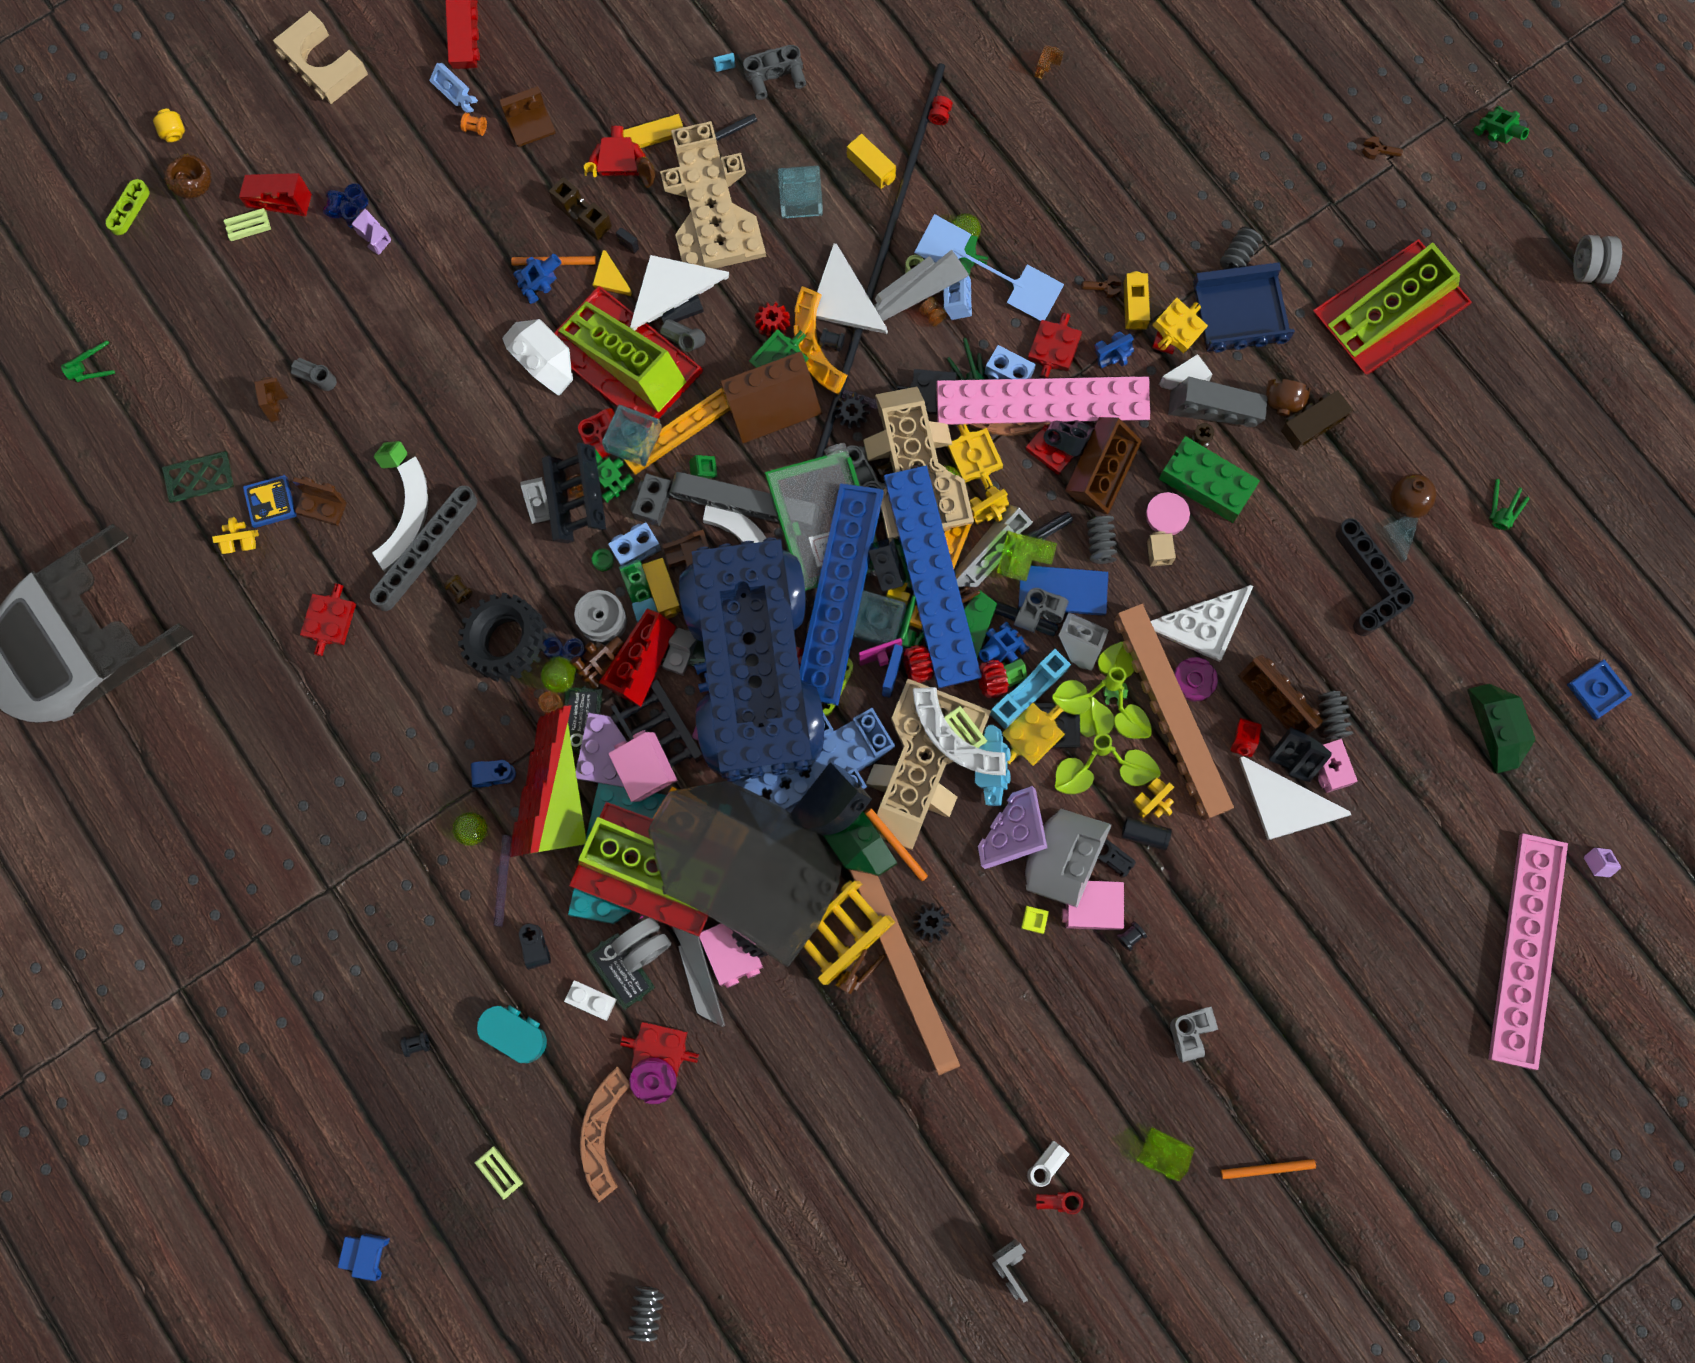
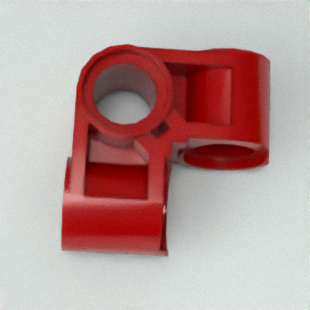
(600, 424)

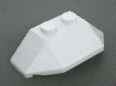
(540, 353)

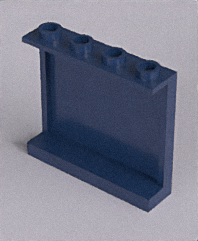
(1242, 307)

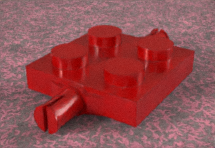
(1054, 345)
(328, 619)
(660, 1043)

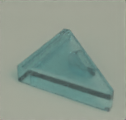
(1401, 535)

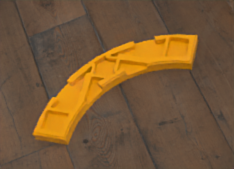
(818, 365)

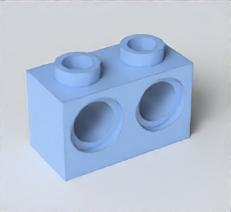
(958, 299)
(1012, 364)
(637, 550)

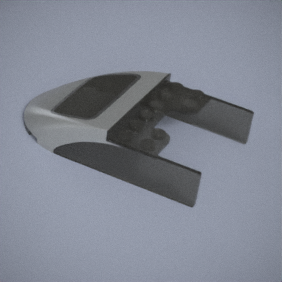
(54, 649)

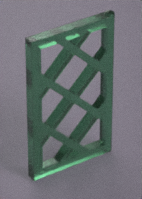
(211, 487)

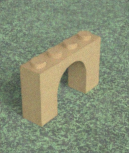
(329, 81)

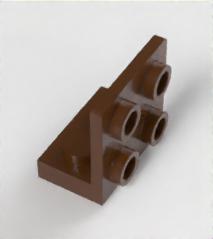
(527, 116)
(319, 501)

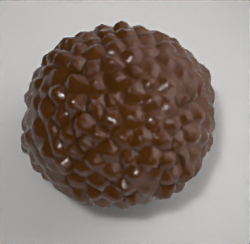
(188, 176)

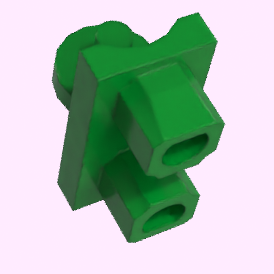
(635, 581)

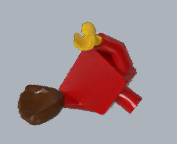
(620, 157)

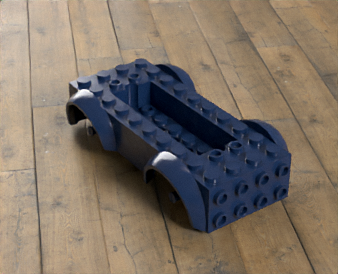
(739, 726)

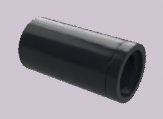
(1146, 833)

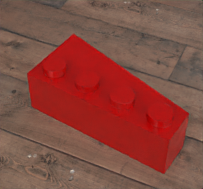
(462, 33)
(639, 658)

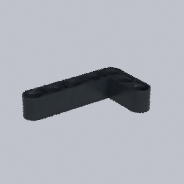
(1375, 577)

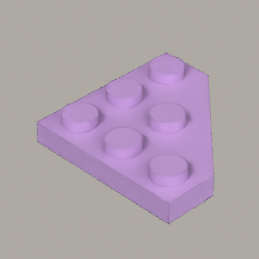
(599, 740)
(1014, 831)

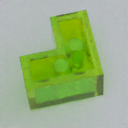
(1020, 551)

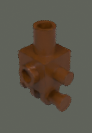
(597, 660)

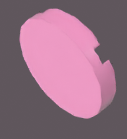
(1167, 513)

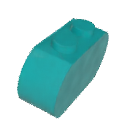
(512, 1034)

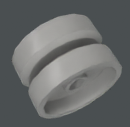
(1597, 259)
(597, 605)
(641, 944)

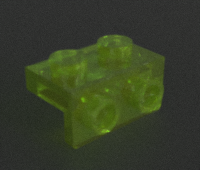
(1166, 1154)

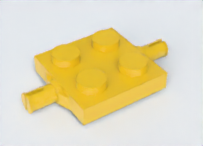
(1179, 325)
(975, 455)
(1033, 733)

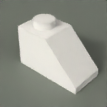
(1192, 368)

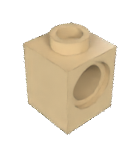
(1161, 549)

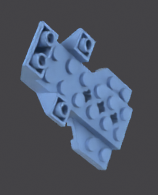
(850, 747)

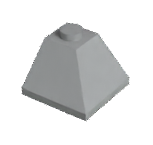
(1082, 640)

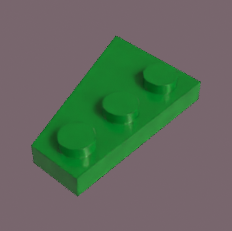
(979, 616)

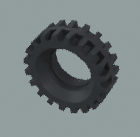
(485, 621)

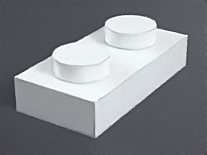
(590, 1000)

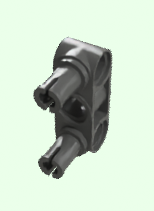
(772, 65)
(863, 469)

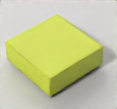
(1034, 920)

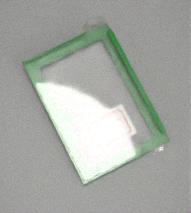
(806, 504)

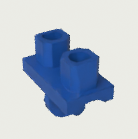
(1116, 351)

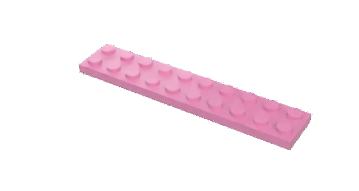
(1042, 400)
(1528, 952)

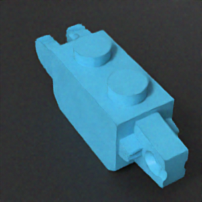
(994, 784)

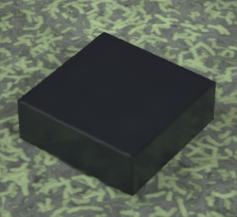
(627, 240)

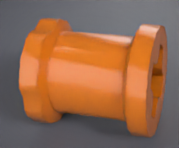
(480, 127)

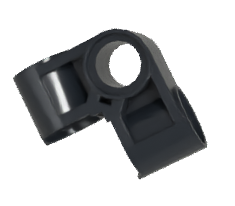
(1070, 438)

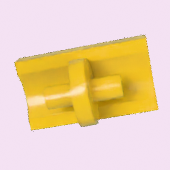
(991, 507)
(226, 543)
(1145, 805)

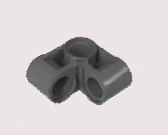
(1051, 607)

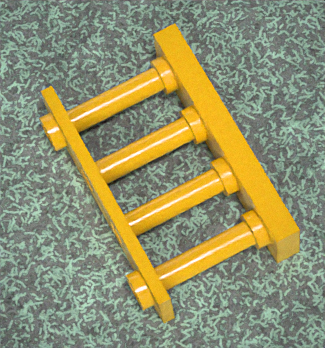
(862, 939)

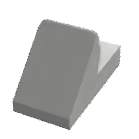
(536, 499)
(680, 651)

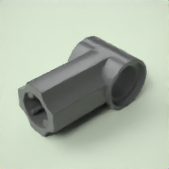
(686, 338)
(313, 374)

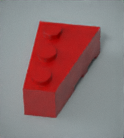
(276, 193)

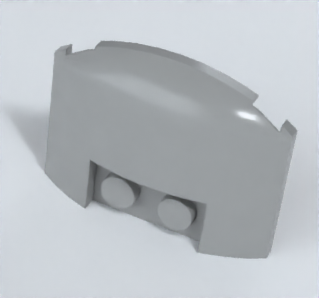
(1069, 859)

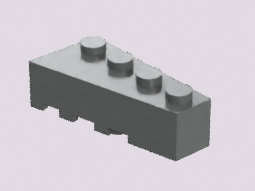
(1217, 403)

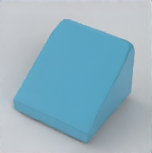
(724, 62)
(640, 607)

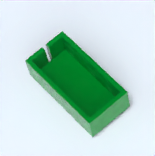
(1209, 479)

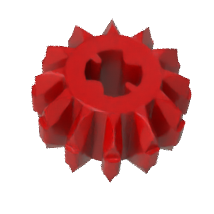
(764, 317)
(918, 664)
(994, 679)

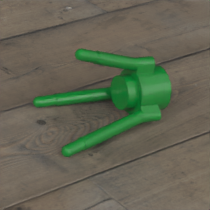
(75, 367)
(1505, 518)
(907, 635)

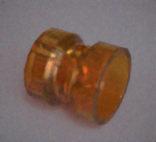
(933, 311)

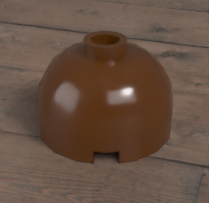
(1286, 396)
(1413, 495)

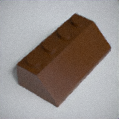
(1104, 464)

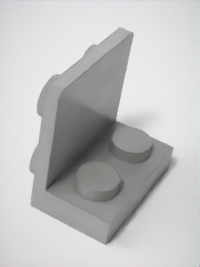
(1010, 1254)

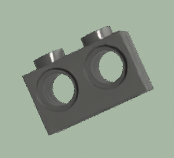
(657, 500)

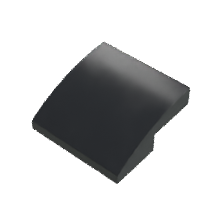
(1300, 754)

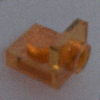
(1049, 56)

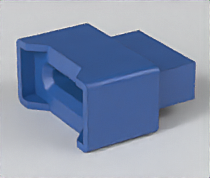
(363, 1256)

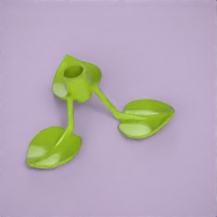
(1117, 664)
(1075, 778)

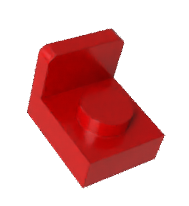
(1246, 738)

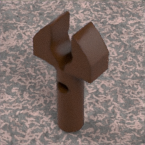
(1379, 149)
(1104, 286)

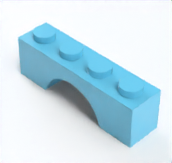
(1030, 689)

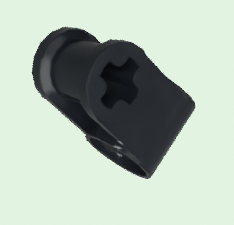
(534, 951)

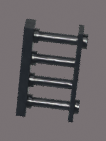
(557, 494)
(668, 713)

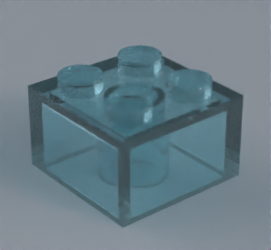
(800, 192)
(631, 435)
(879, 618)

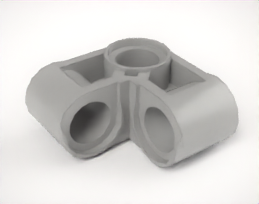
(1188, 1044)

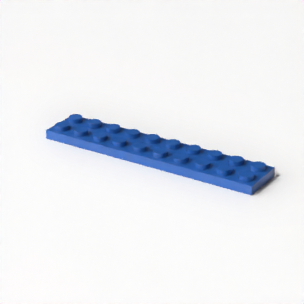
(932, 577)
(840, 590)

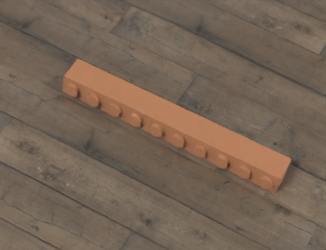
(1173, 712)

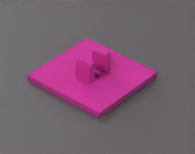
(878, 653)

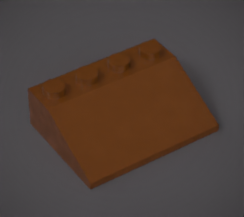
(771, 397)
(1279, 696)

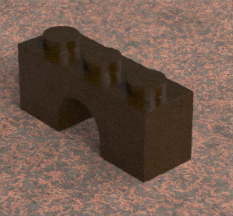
(587, 216)

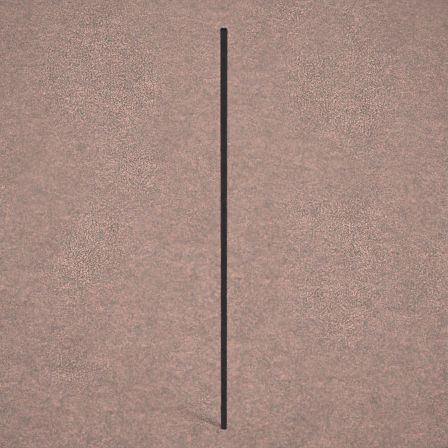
(882, 253)

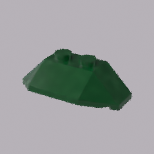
(1503, 725)
(862, 848)

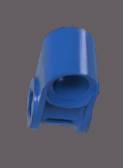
(488, 773)

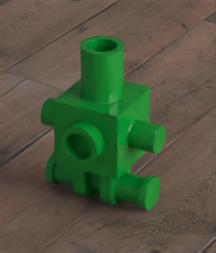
(1502, 126)
(609, 473)

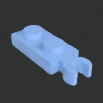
(452, 87)

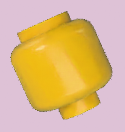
(169, 125)

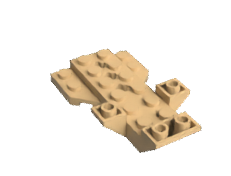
(705, 182)
(910, 442)
(913, 783)

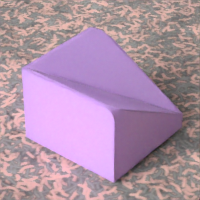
(364, 225)
(379, 239)
(1602, 862)

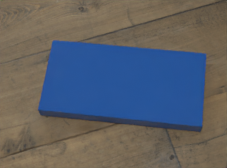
(1082, 588)

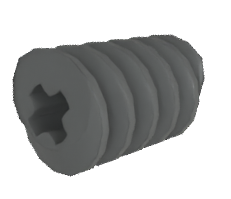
(1241, 248)
(1100, 539)
(1334, 713)
(646, 1314)

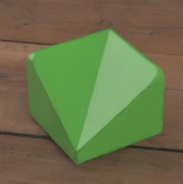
(390, 454)

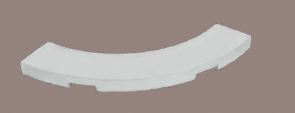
(412, 518)
(735, 523)
(949, 742)

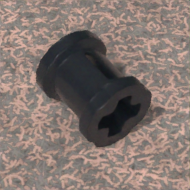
(832, 339)
(1131, 936)
(408, 1047)

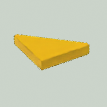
(609, 277)

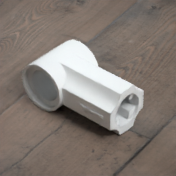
(1049, 1163)

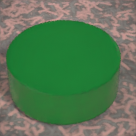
(602, 560)

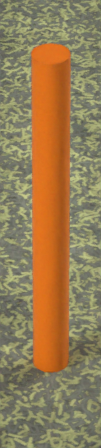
(571, 260)
(897, 846)
(1268, 1169)

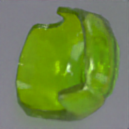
(968, 223)
(558, 675)
(469, 829)

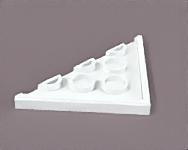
(669, 285)
(844, 298)
(1205, 625)
(1284, 804)

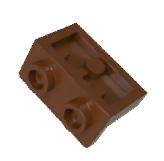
(268, 394)

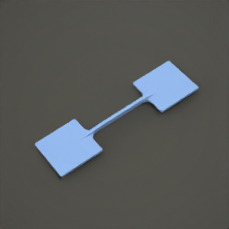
(1032, 292)

